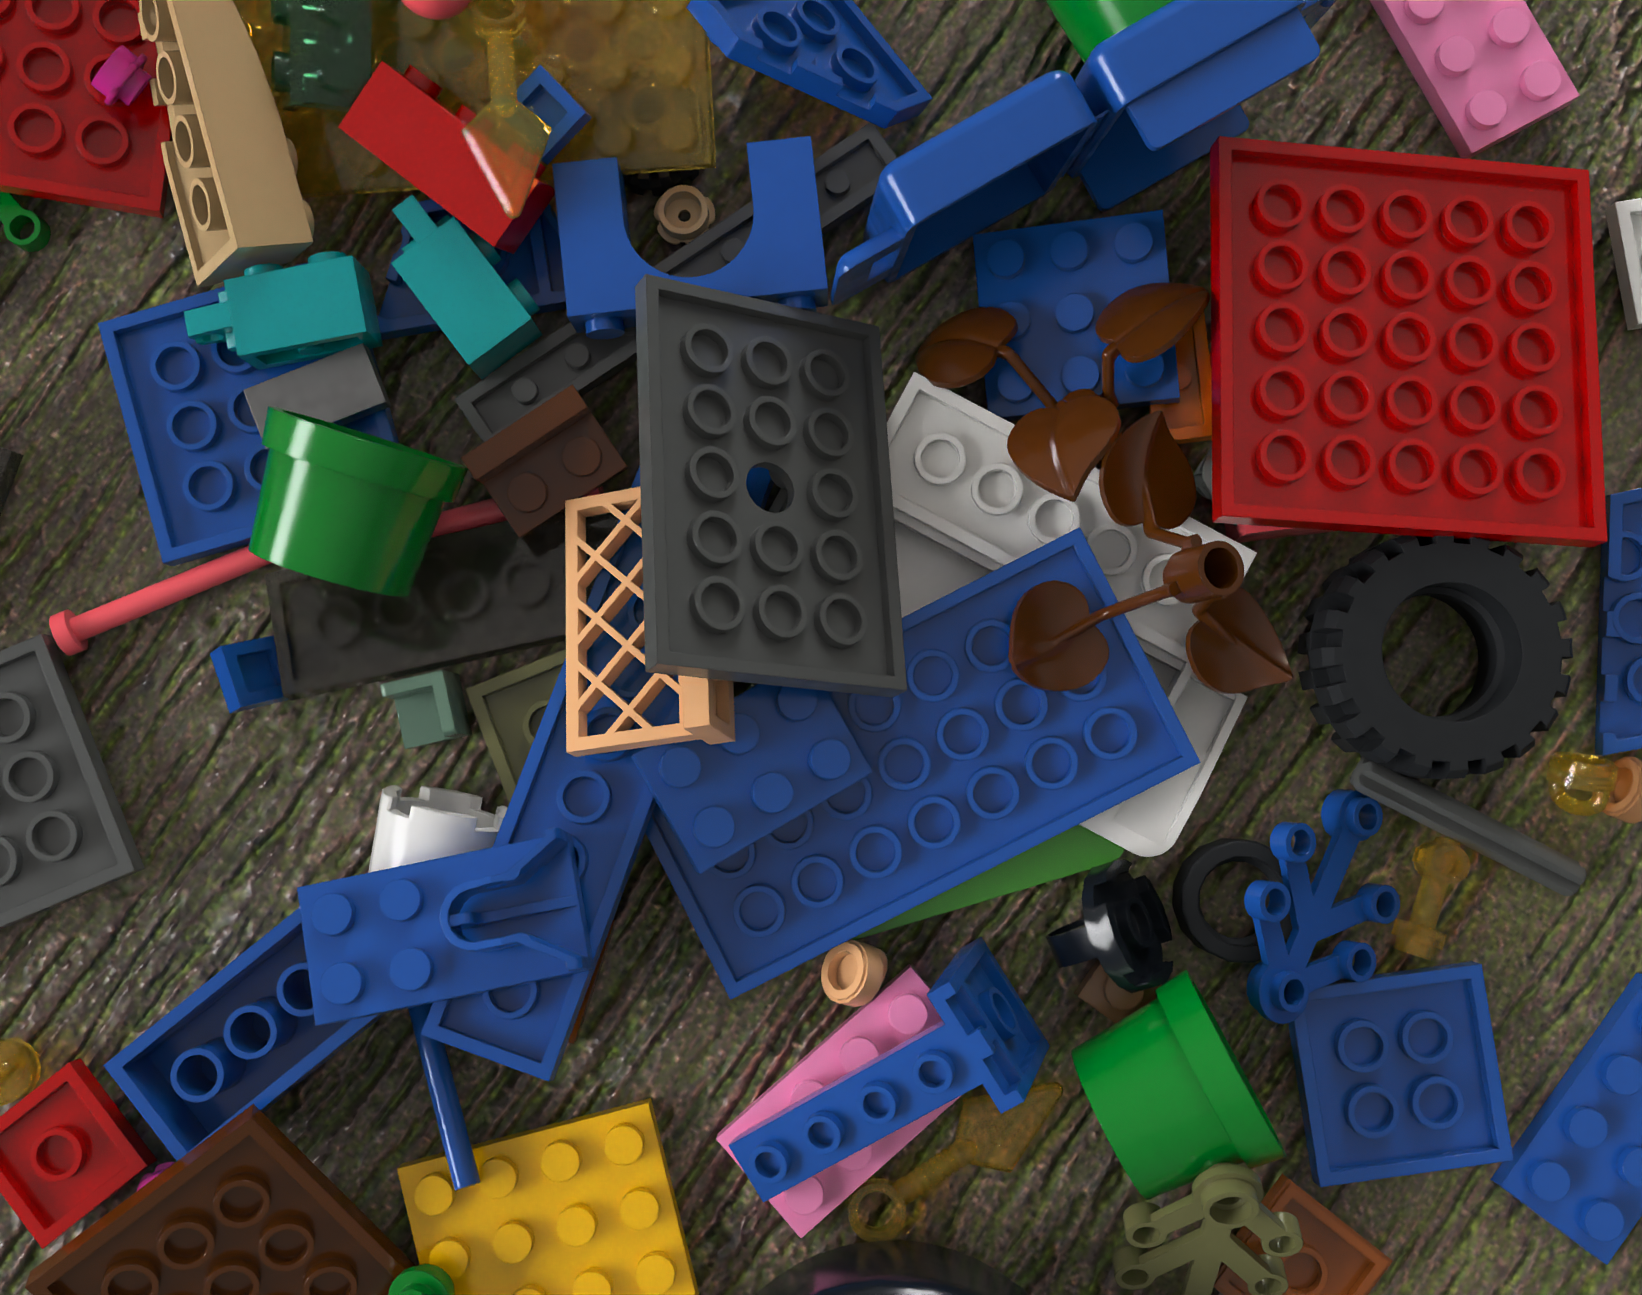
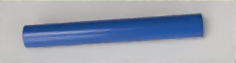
(445, 1103)

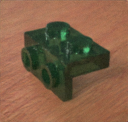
(323, 52)

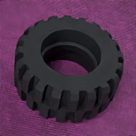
(1514, 641)

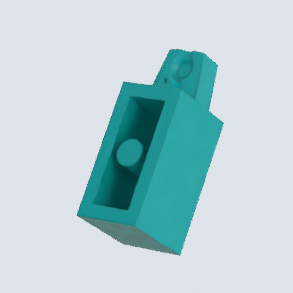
(463, 291)
(291, 312)

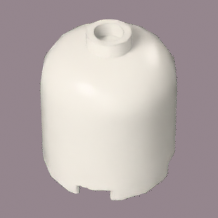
(430, 826)

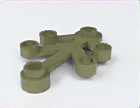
(1225, 1199)

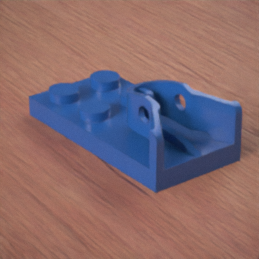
(444, 928)

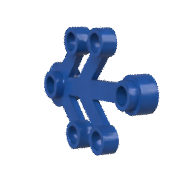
(1284, 978)

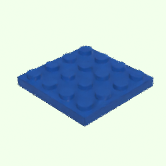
(194, 428)

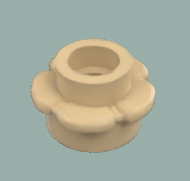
(679, 200)

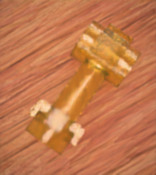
(1439, 864)

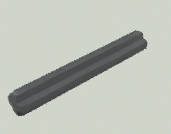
(1469, 827)

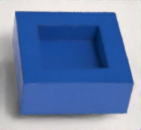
(554, 106)
(248, 674)

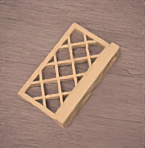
(704, 703)

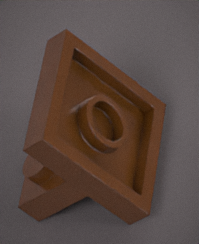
(544, 460)

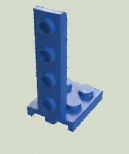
(981, 1040)

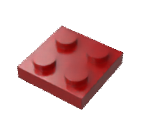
(66, 1152)

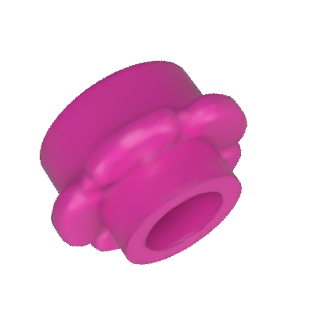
(122, 77)

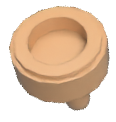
(853, 973)

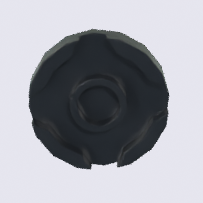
(1119, 927)

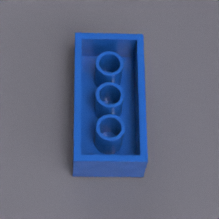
(232, 1044)

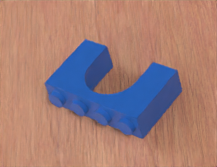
(777, 264)

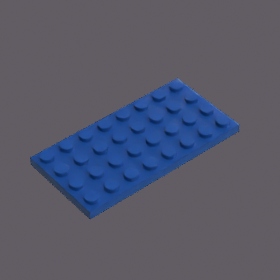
(960, 778)

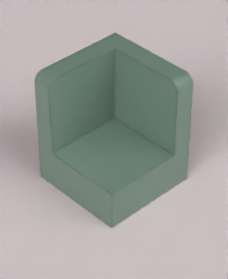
(429, 708)

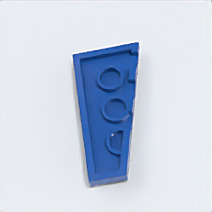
(1620, 628)

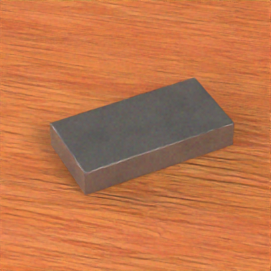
(329, 389)

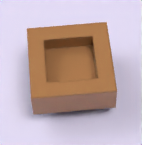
(1108, 998)

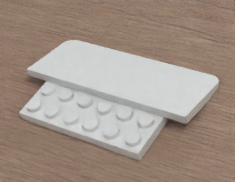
(971, 511)

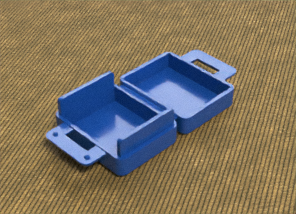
(1126, 122)

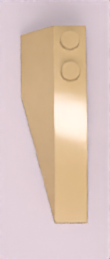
(228, 149)

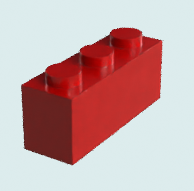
(423, 142)

